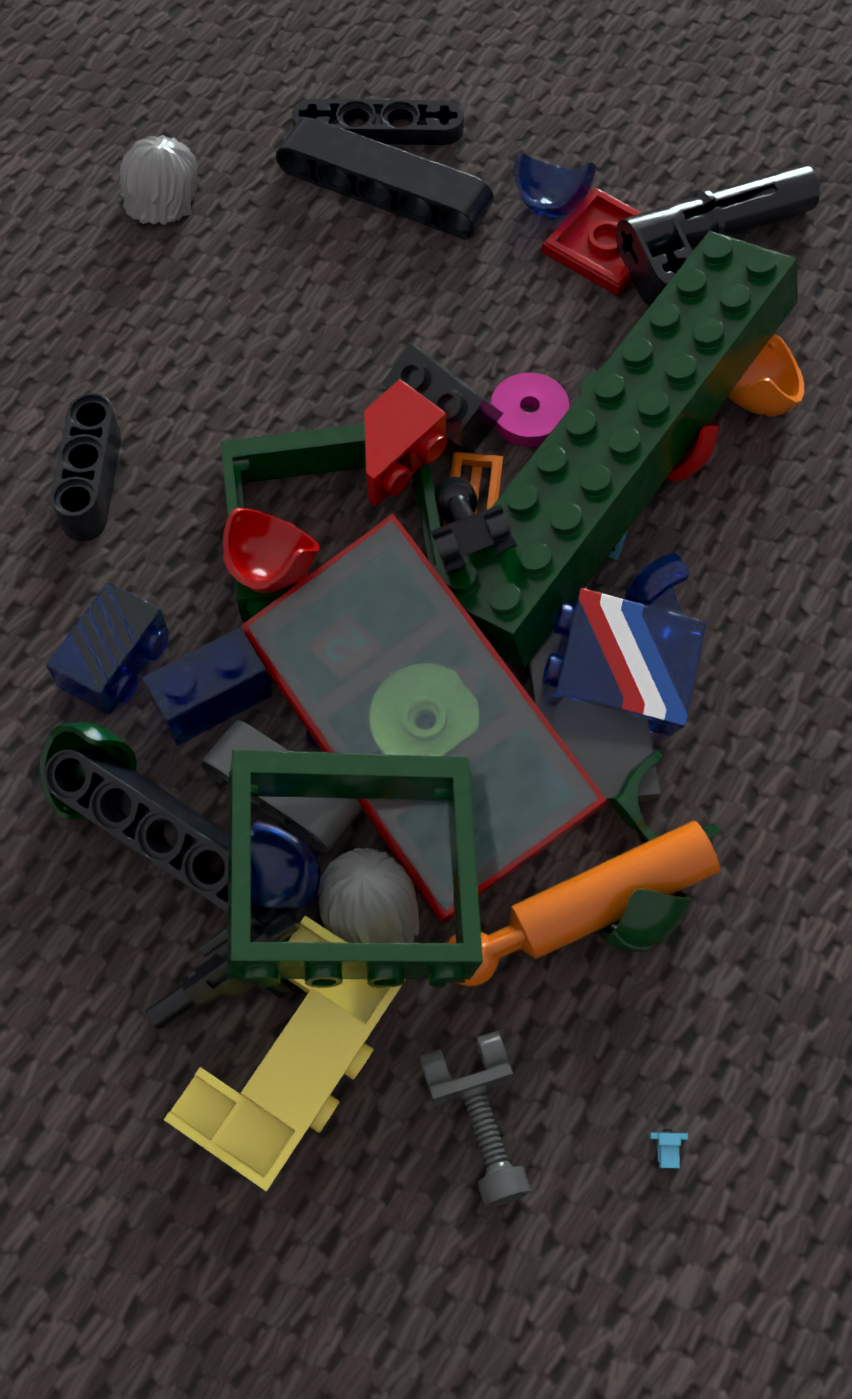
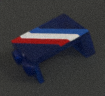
(625, 658)

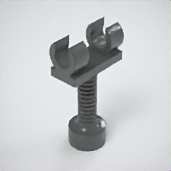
(502, 1180)

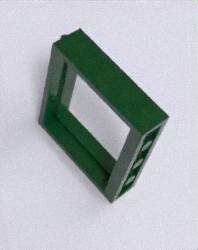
(303, 455)
(352, 778)

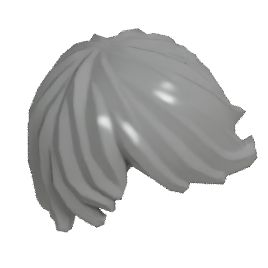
(158, 180)
(368, 899)

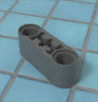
(308, 818)

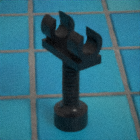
(468, 531)

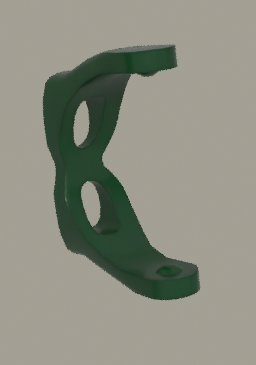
(627, 802)

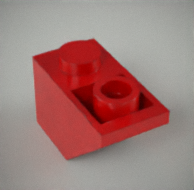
(400, 437)

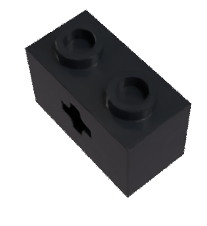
(467, 412)

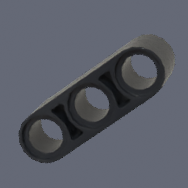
(91, 441)

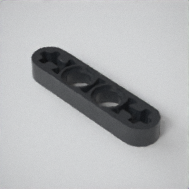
(381, 112)

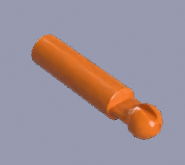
(598, 896)

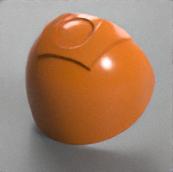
(771, 382)

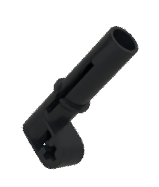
(662, 239)

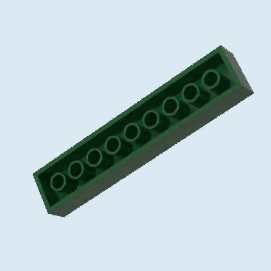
(624, 438)

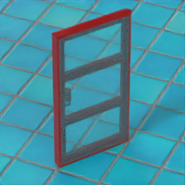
(395, 665)

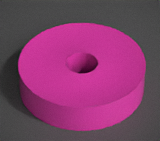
(534, 391)

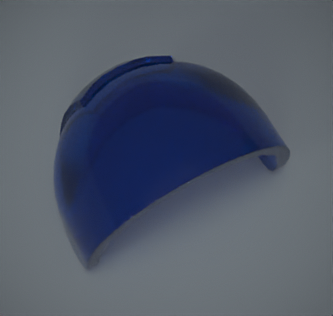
(551, 188)
(656, 581)
(281, 868)

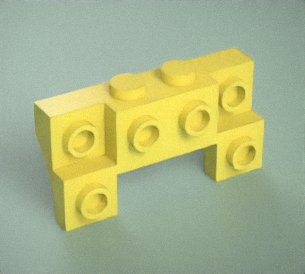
(293, 1082)

